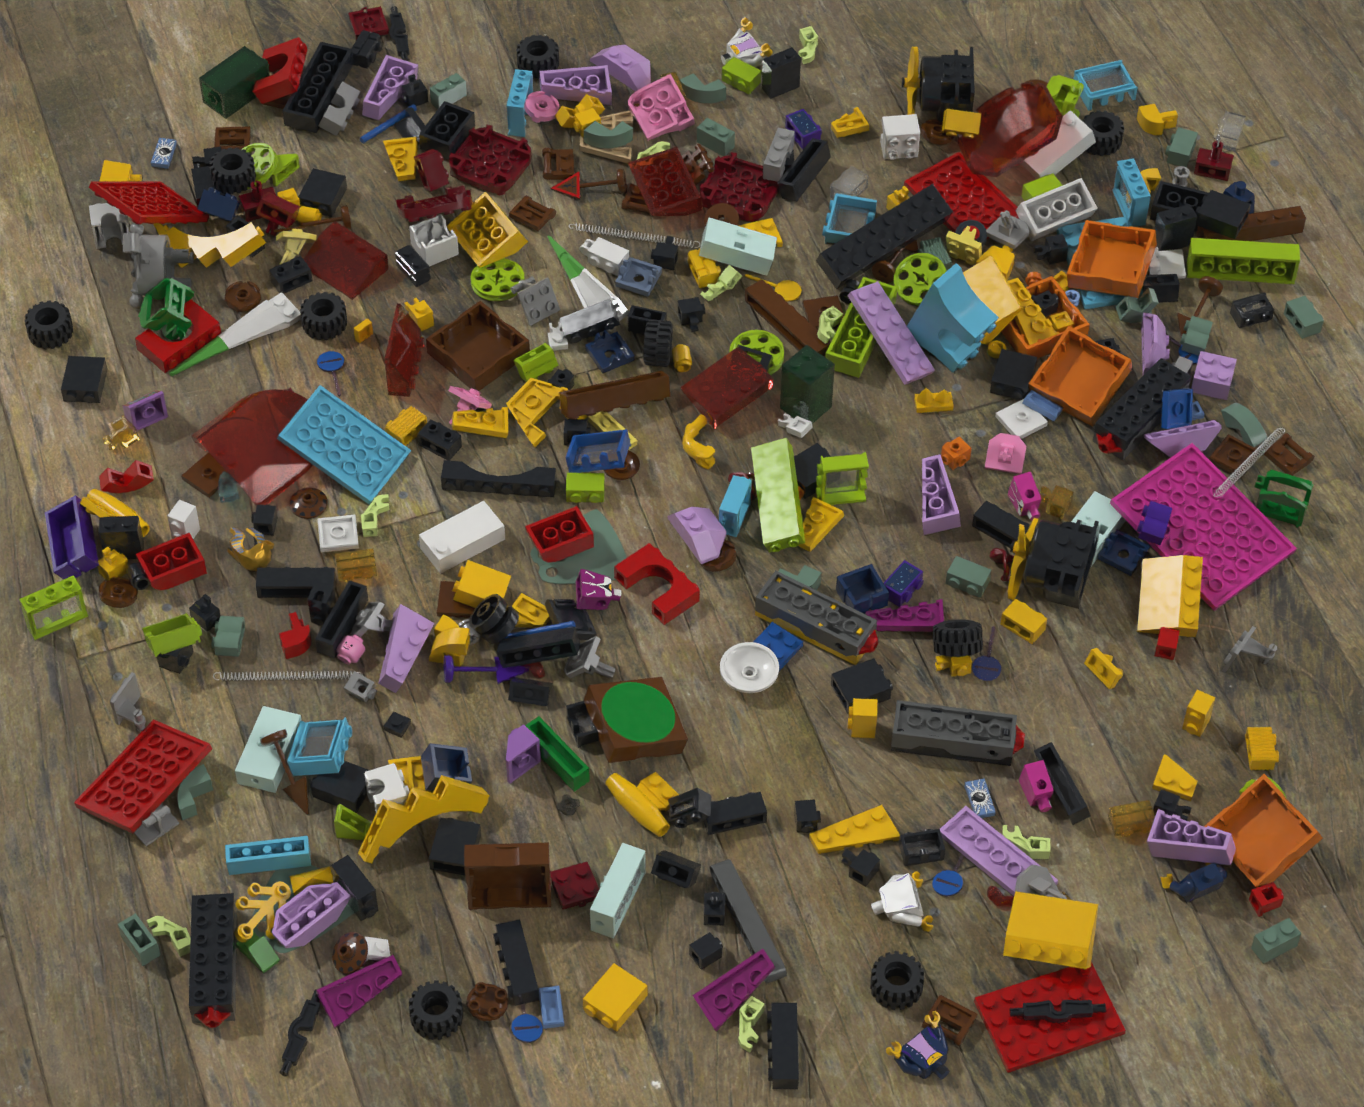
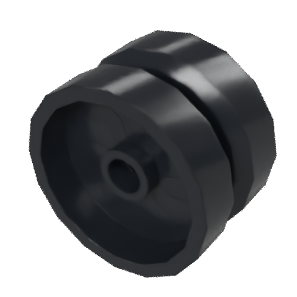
(494, 619)

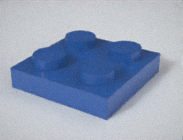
(1177, 408)
(780, 642)

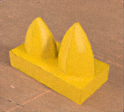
(933, 402)
(1102, 667)

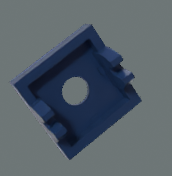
(613, 343)
(1121, 541)

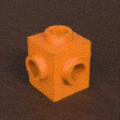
(955, 453)

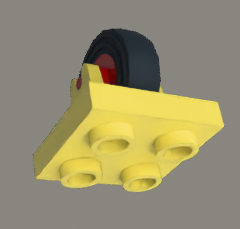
(967, 241)

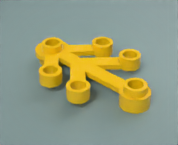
(265, 907)

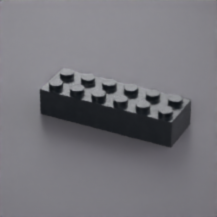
(318, 87)

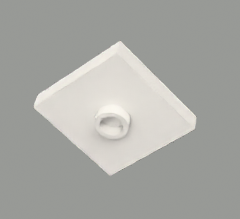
(1021, 419)
(338, 533)

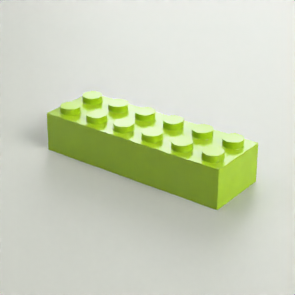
(1243, 260)
(853, 339)

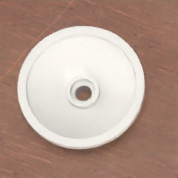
(749, 659)

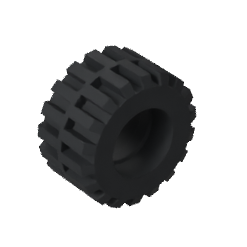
(537, 54)
(1107, 132)
(232, 170)
(313, 317)
(38, 327)
(658, 343)
(957, 638)
(895, 995)
(439, 1024)

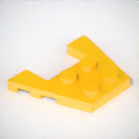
(531, 404)

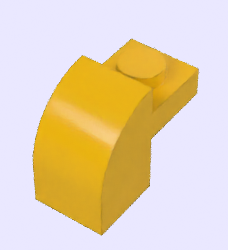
(1153, 121)

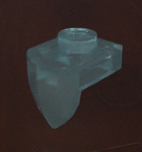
(227, 488)

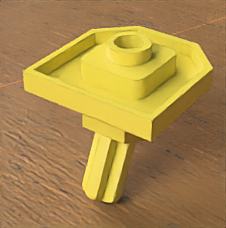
(294, 242)

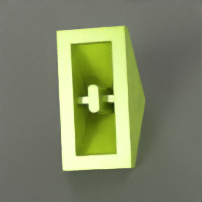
(285, 167)
(350, 824)

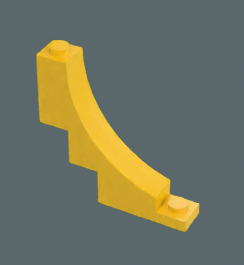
(231, 246)
(395, 819)

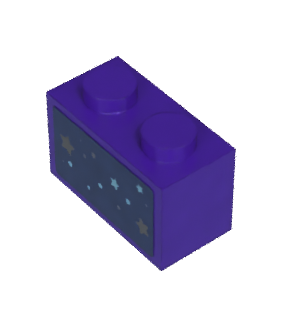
(804, 127)
(903, 583)

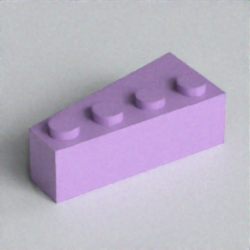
(577, 82)
(387, 86)
(938, 501)
(404, 644)
(1189, 841)

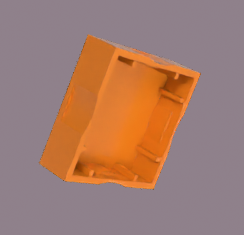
(1112, 259)
(1046, 346)
(1081, 376)
(1265, 832)

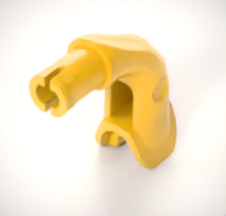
(696, 450)

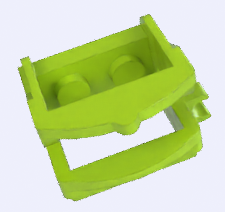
(1065, 93)

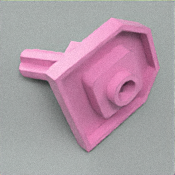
(469, 399)
(1006, 453)

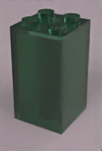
(232, 82)
(807, 385)

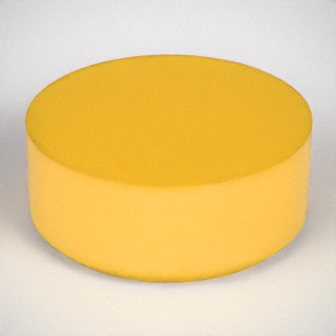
(995, 348)

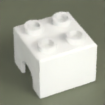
(900, 136)
(107, 223)
(433, 240)
(386, 784)

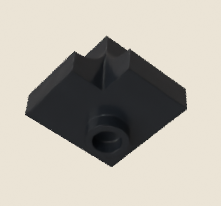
(176, 660)

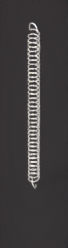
(634, 235)
(1247, 459)
(284, 675)

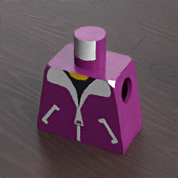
(594, 591)

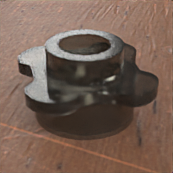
(568, 810)

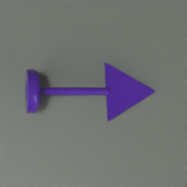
(502, 674)

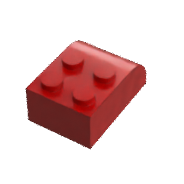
(561, 535)
(172, 562)

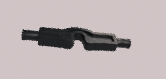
(396, 34)
(1046, 1011)
(297, 1042)

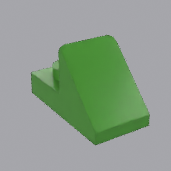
(259, 952)

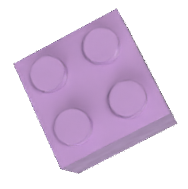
(1213, 375)

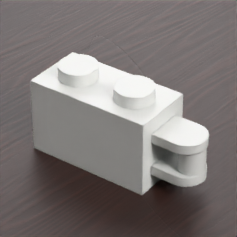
(604, 255)

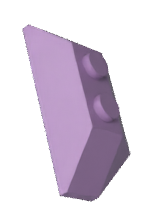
(625, 65)
(1153, 341)
(1176, 439)
(700, 532)
(309, 914)

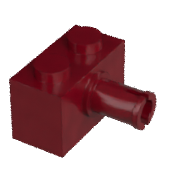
(1214, 162)
(431, 169)
(250, 201)
(277, 211)

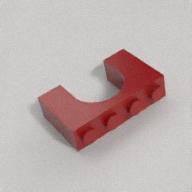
(290, 59)
(168, 354)
(650, 562)

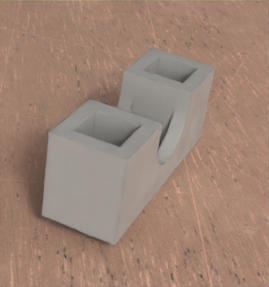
(335, 118)
(780, 149)

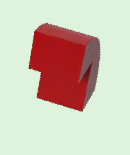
(134, 478)

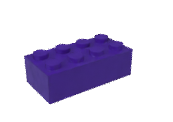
(71, 539)

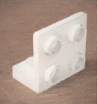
(1167, 263)

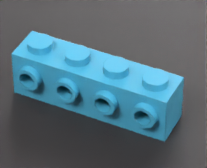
(268, 855)

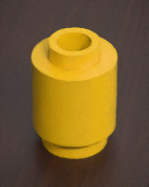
(308, 214)
(682, 358)

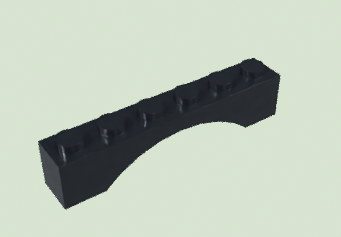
(461, 477)

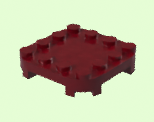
(490, 160)
(739, 185)
(454, 199)

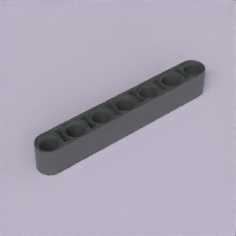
(746, 916)

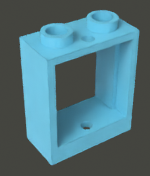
(735, 505)

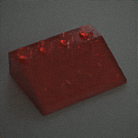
(666, 184)
(346, 260)
(403, 354)
(727, 386)

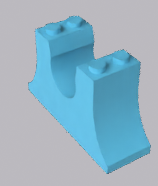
(952, 320)

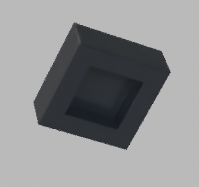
(397, 724)

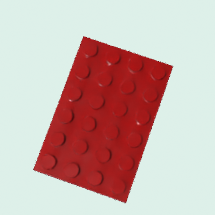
(966, 193)
(148, 202)
(143, 776)
(1034, 1041)

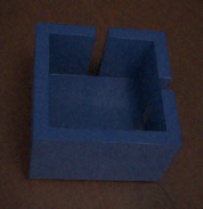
(218, 205)
(862, 589)
(445, 761)

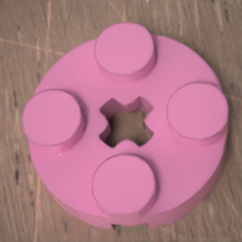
(541, 114)

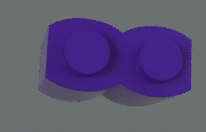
(1155, 522)

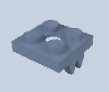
(633, 268)

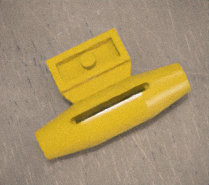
(106, 505)
(644, 800)

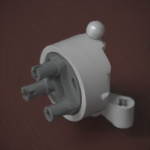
(152, 261)

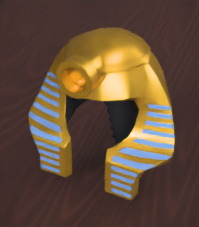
(257, 557)

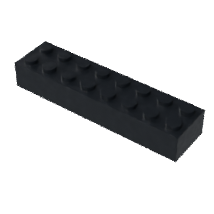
(884, 236)

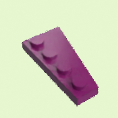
(906, 618)
(730, 990)
(354, 991)

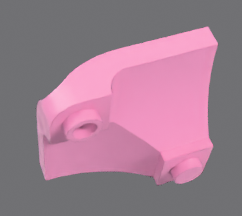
(660, 108)

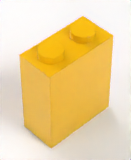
(478, 583)
(615, 997)

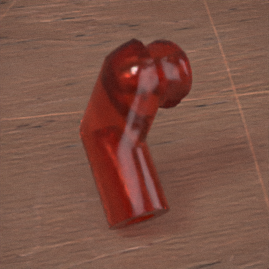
(536, 669)
(998, 898)

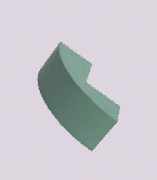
(701, 93)
(601, 137)
(1241, 418)
(194, 785)

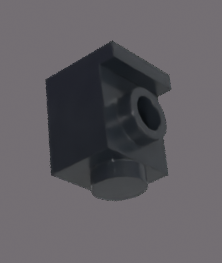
(1047, 302)
(562, 379)
(574, 427)

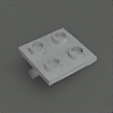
(536, 299)
(1250, 646)
(123, 703)
(156, 825)

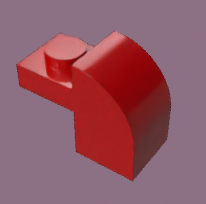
(297, 640)

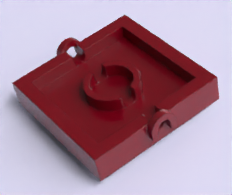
(371, 20)
(574, 885)

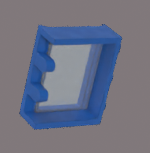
(598, 451)

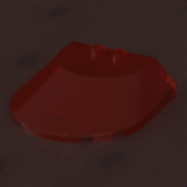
(1011, 129)
(247, 443)

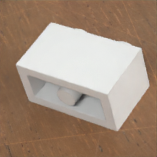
(183, 519)

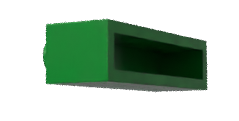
(559, 755)

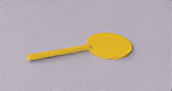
(788, 289)

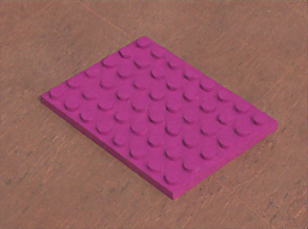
(1224, 530)

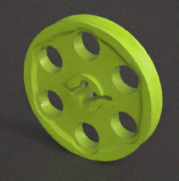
(260, 161)
(922, 272)
(491, 276)
(772, 343)

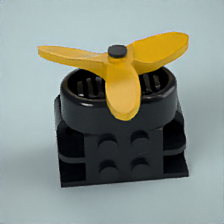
(942, 84)
(1055, 560)

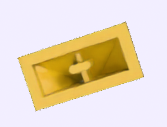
(314, 877)

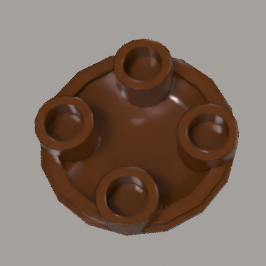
(487, 1002)

